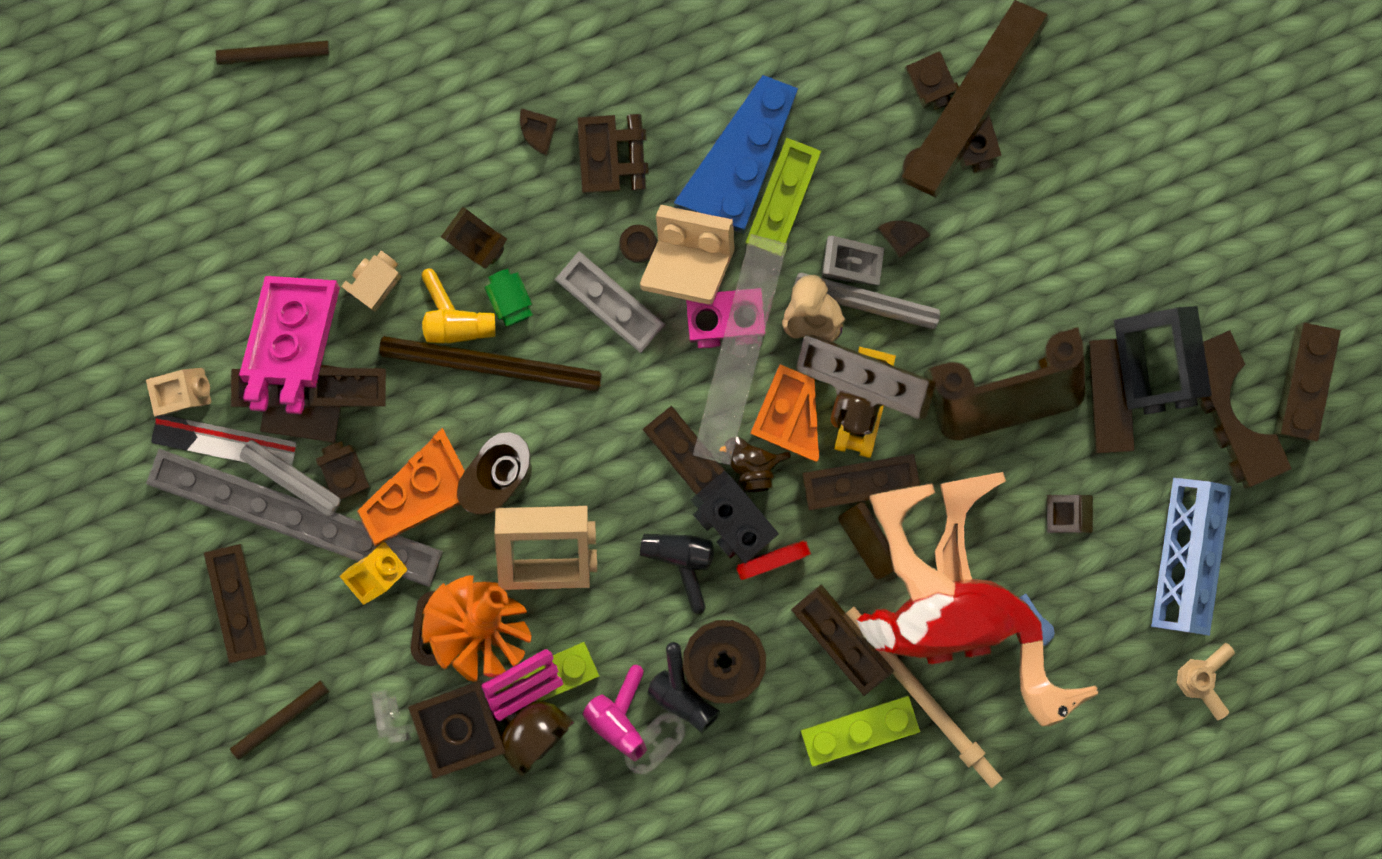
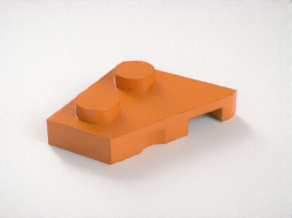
(790, 414)

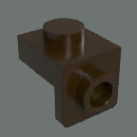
(474, 238)

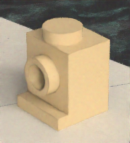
(374, 280)

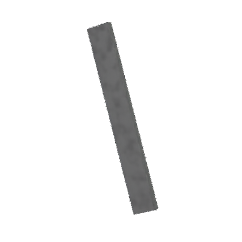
(284, 514)

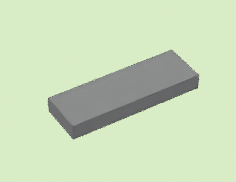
(609, 302)

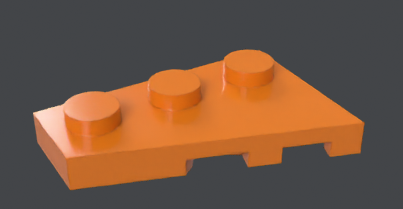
(416, 492)

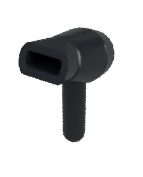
(686, 553)
(676, 696)

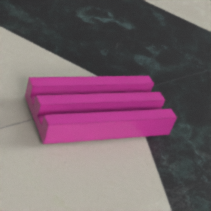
(524, 690)

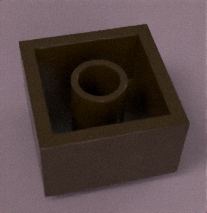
(457, 729)

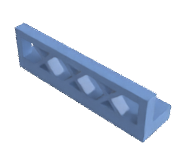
(1203, 556)

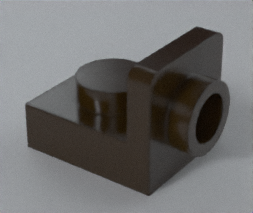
(932, 81)
(342, 470)

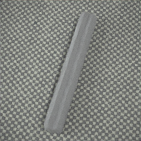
(881, 304)

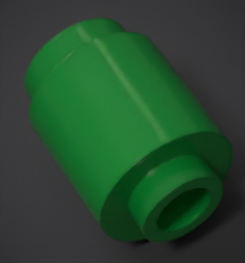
(509, 297)

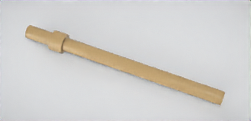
(970, 752)

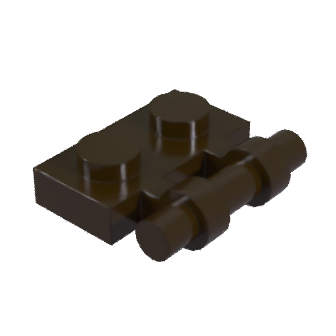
(600, 154)

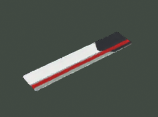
(214, 439)

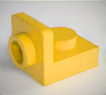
(374, 573)

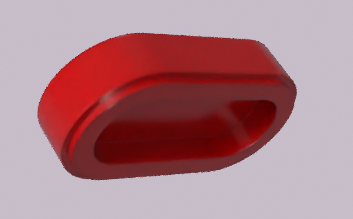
(773, 559)

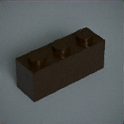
(1307, 382)

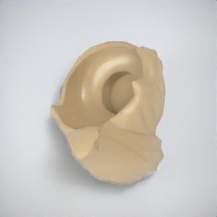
(813, 311)

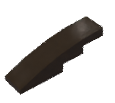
(333, 389)

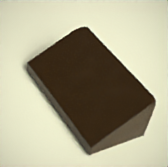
(868, 539)

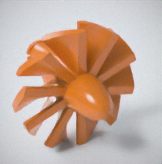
(468, 619)

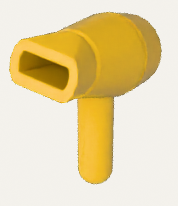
(452, 325)

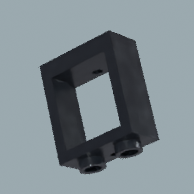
(1189, 355)

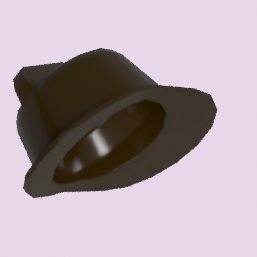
(495, 474)

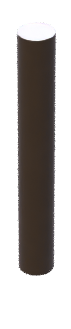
(272, 52)
(279, 720)

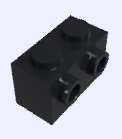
(734, 517)

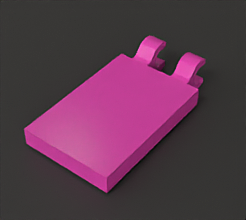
(288, 339)

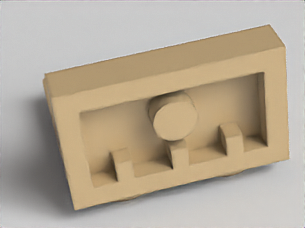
(689, 255)

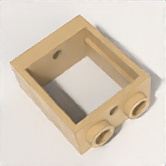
(544, 524)

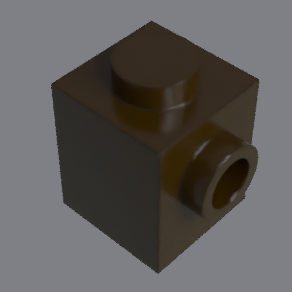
(982, 150)

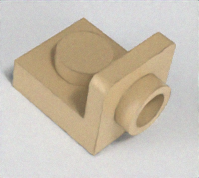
(178, 391)

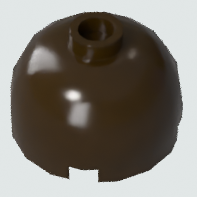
(533, 734)

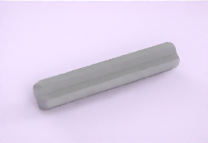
(290, 478)

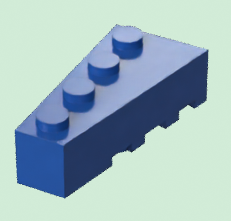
(739, 160)

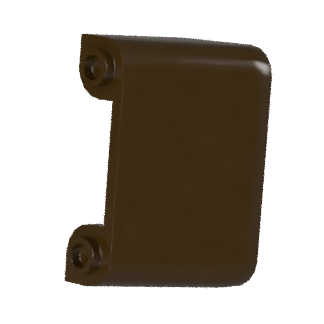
(974, 411)

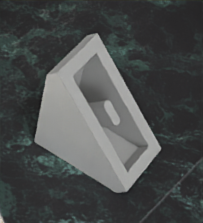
(852, 261)

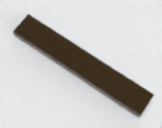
(975, 98)

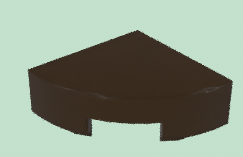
(537, 130)
(903, 235)

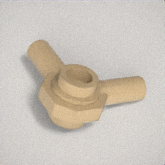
(1199, 677)

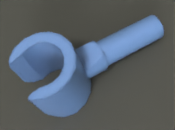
(1047, 628)

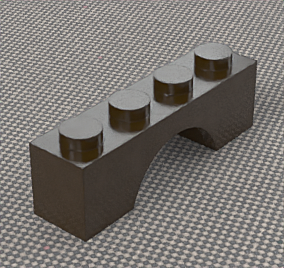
(1253, 454)

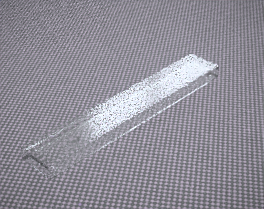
(740, 349)

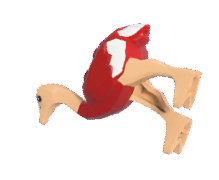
(954, 611)

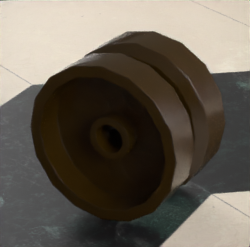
(729, 683)

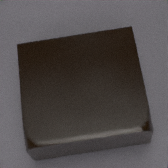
(1069, 513)

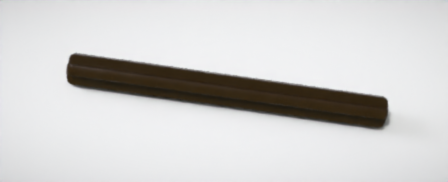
(490, 363)

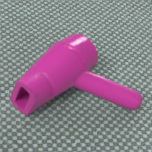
(610, 717)

